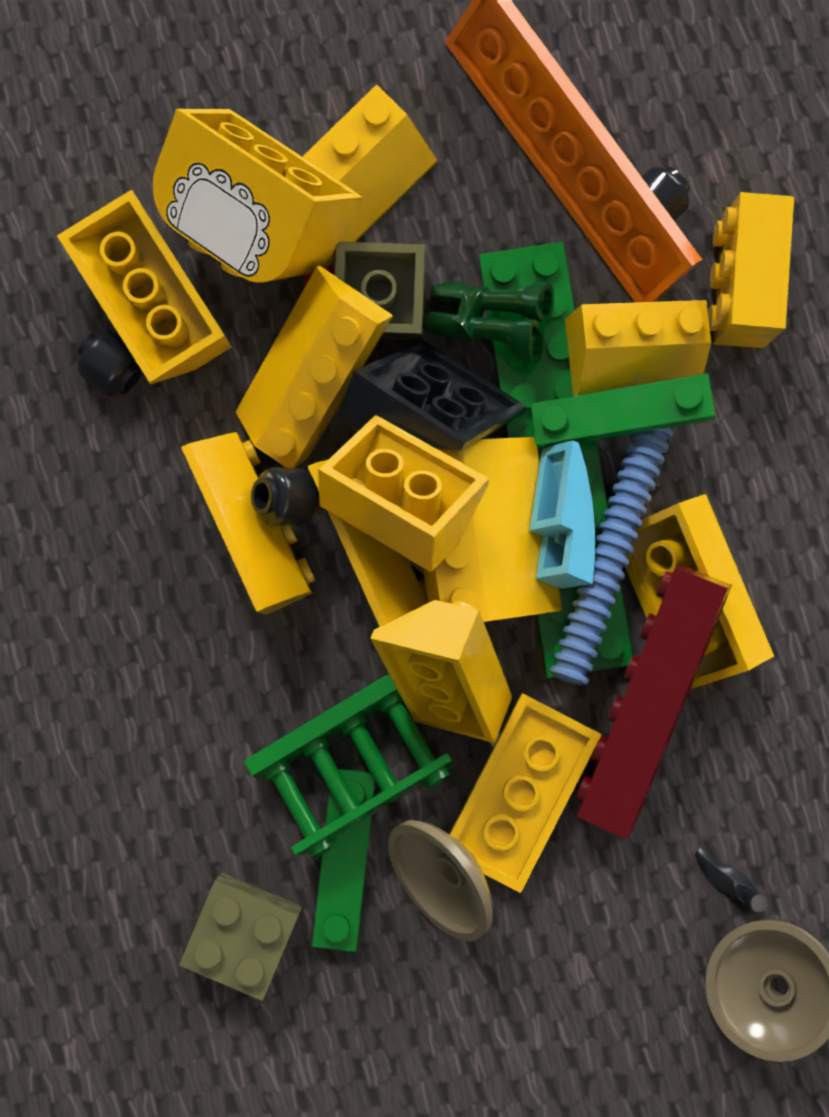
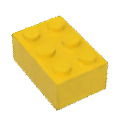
(751, 270)

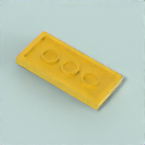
(523, 790)

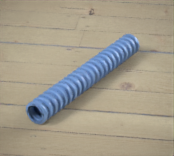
(611, 555)

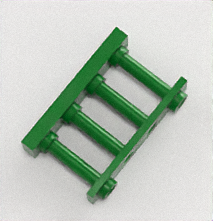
(312, 742)

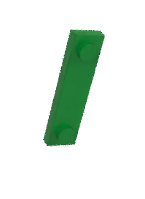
(623, 411)
(343, 872)

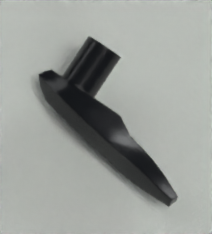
(732, 882)

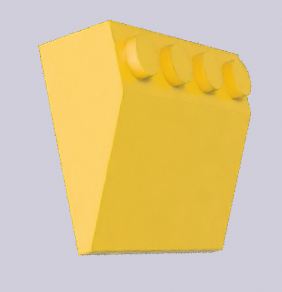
(497, 553)

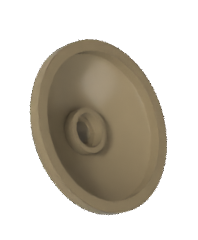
(441, 879)
(745, 995)

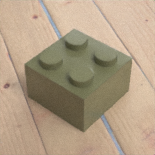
(389, 277)
(240, 936)

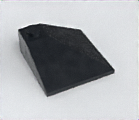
(428, 398)

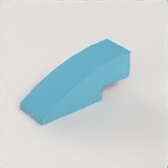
(564, 518)

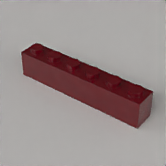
(653, 700)

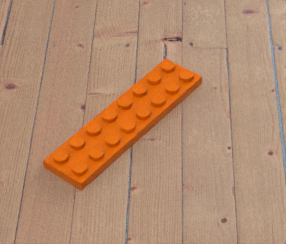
(571, 149)

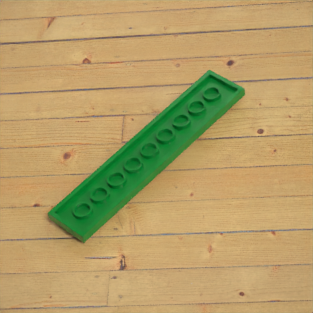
(544, 382)

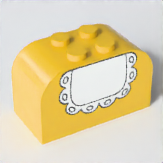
(249, 197)

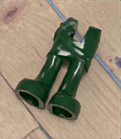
(523, 335)

